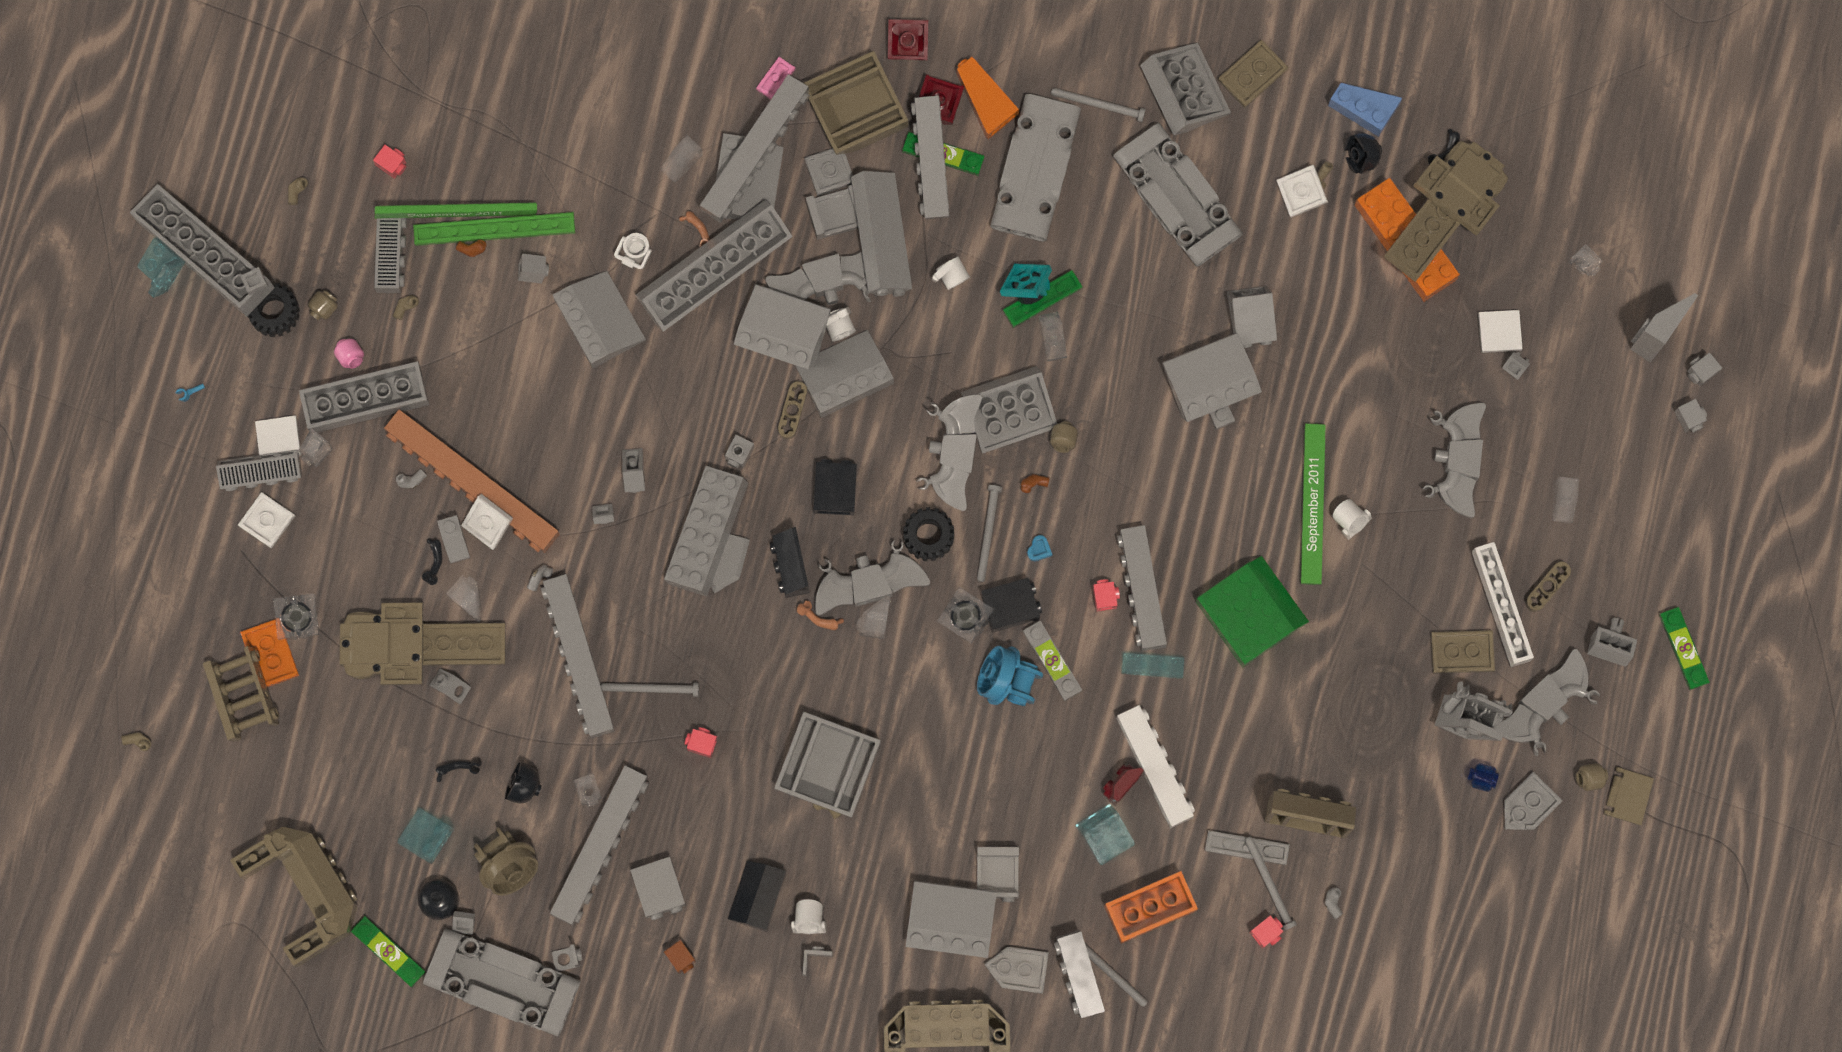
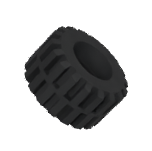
(281, 323)
(924, 517)

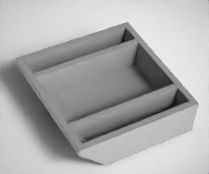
(827, 764)

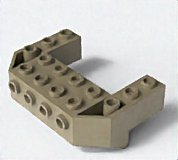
(315, 879)
(947, 1027)

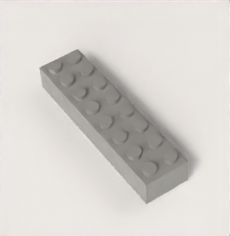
(198, 248)
(714, 265)

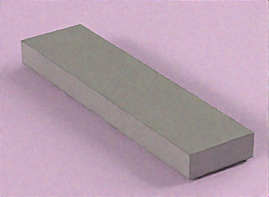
(1236, 846)

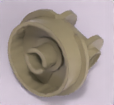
(506, 864)

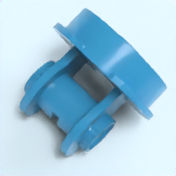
(997, 673)

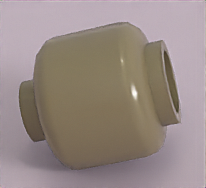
(322, 305)
(1064, 437)
(1591, 777)

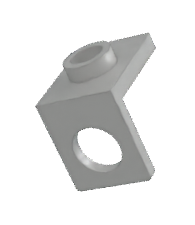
(447, 683)
(816, 951)
(574, 954)

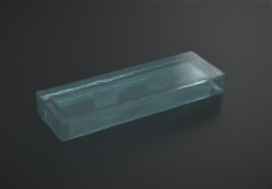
(1152, 665)

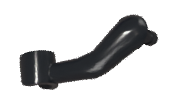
(1453, 140)
(430, 576)
(445, 768)

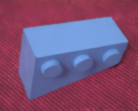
(1365, 107)

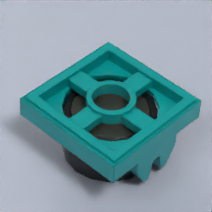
(1027, 282)

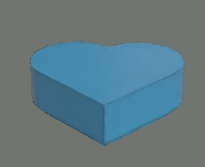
(1040, 549)

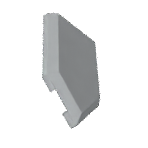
(731, 563)
(1529, 804)
(1019, 969)

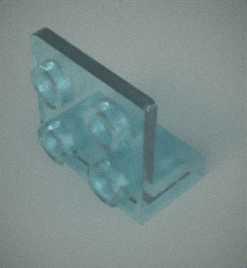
(160, 266)
(1105, 834)
(425, 836)

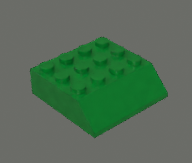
(1251, 611)

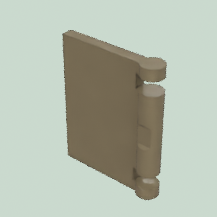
(1629, 796)

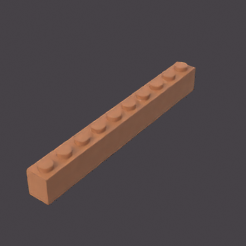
(469, 479)

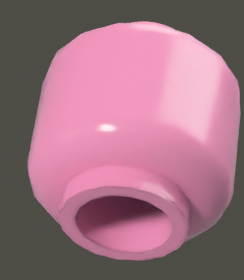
(349, 353)

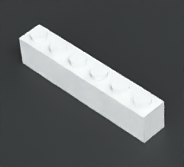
(1502, 604)
(1155, 766)

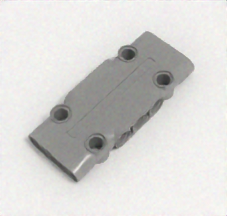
(1035, 167)
(1178, 194)
(501, 982)

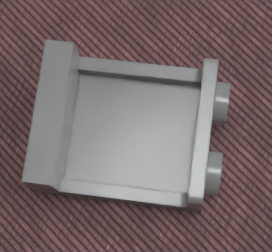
(833, 213)
(998, 871)
(658, 888)

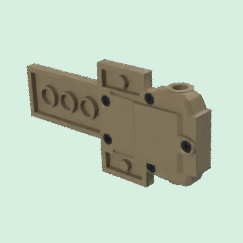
(1457, 194)
(400, 644)

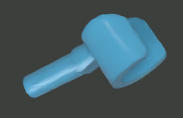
(189, 392)

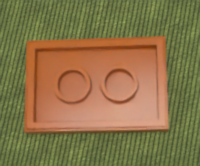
(275, 654)

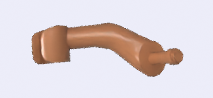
(693, 219)
(804, 609)

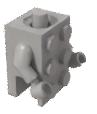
(1472, 715)

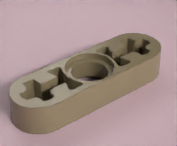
(791, 394)
(1561, 579)

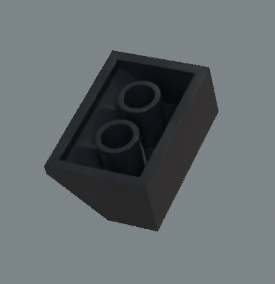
(789, 563)
(757, 895)

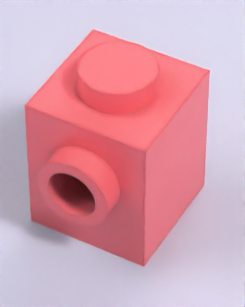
(390, 161)
(1105, 595)
(701, 742)
(1267, 932)

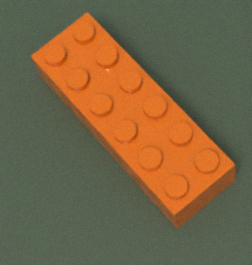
(1388, 216)

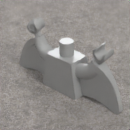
(823, 278)
(955, 450)
(1461, 458)
(868, 582)
(1546, 702)

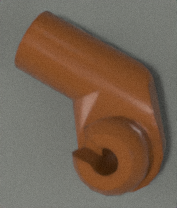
(473, 249)
(1032, 481)

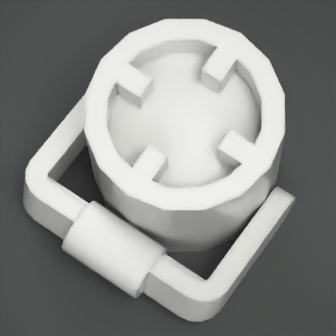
(636, 250)
(951, 273)
(840, 324)
(1351, 518)
(808, 918)

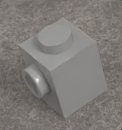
(532, 268)
(1703, 369)
(1691, 416)
(739, 452)

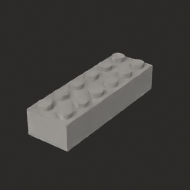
(364, 397)
(706, 531)

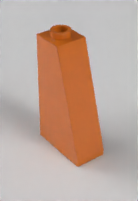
(987, 99)

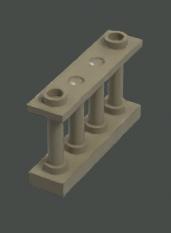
(221, 690)

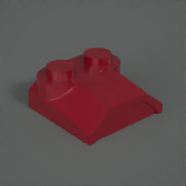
(907, 39)
(949, 94)
(1127, 778)

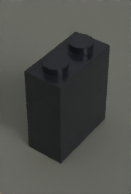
(835, 487)
(1012, 604)

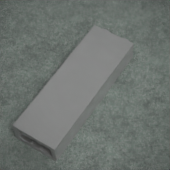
(881, 233)

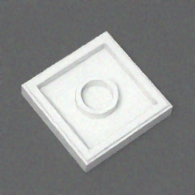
(1302, 191)
(1500, 331)
(277, 435)
(266, 520)
(487, 521)

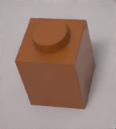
(680, 957)

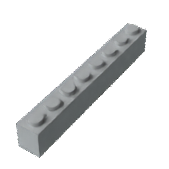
(754, 149)
(578, 656)
(599, 846)

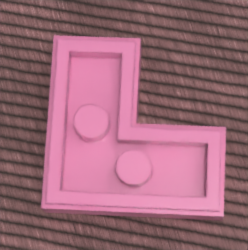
(775, 77)

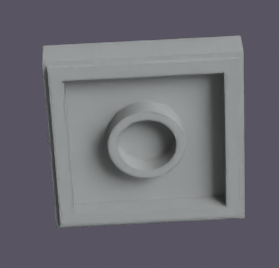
(829, 171)

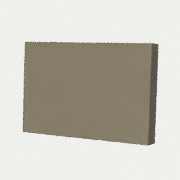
(1253, 73)
(1462, 651)

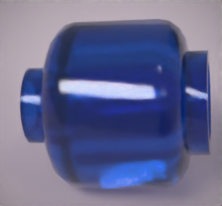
(1483, 777)

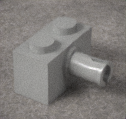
(1612, 644)

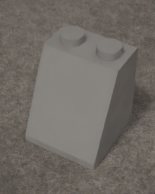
(1253, 315)

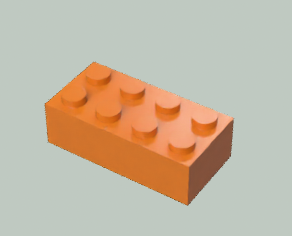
(1151, 907)

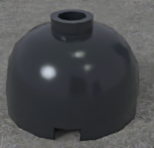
(1363, 152)
(523, 784)
(438, 899)

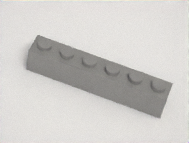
(932, 157)
(1142, 588)

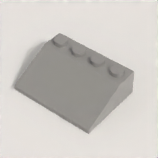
(1185, 88)
(765, 181)
(598, 318)
(783, 327)
(1656, 332)
(846, 374)
(1211, 377)
(1012, 409)
(951, 919)

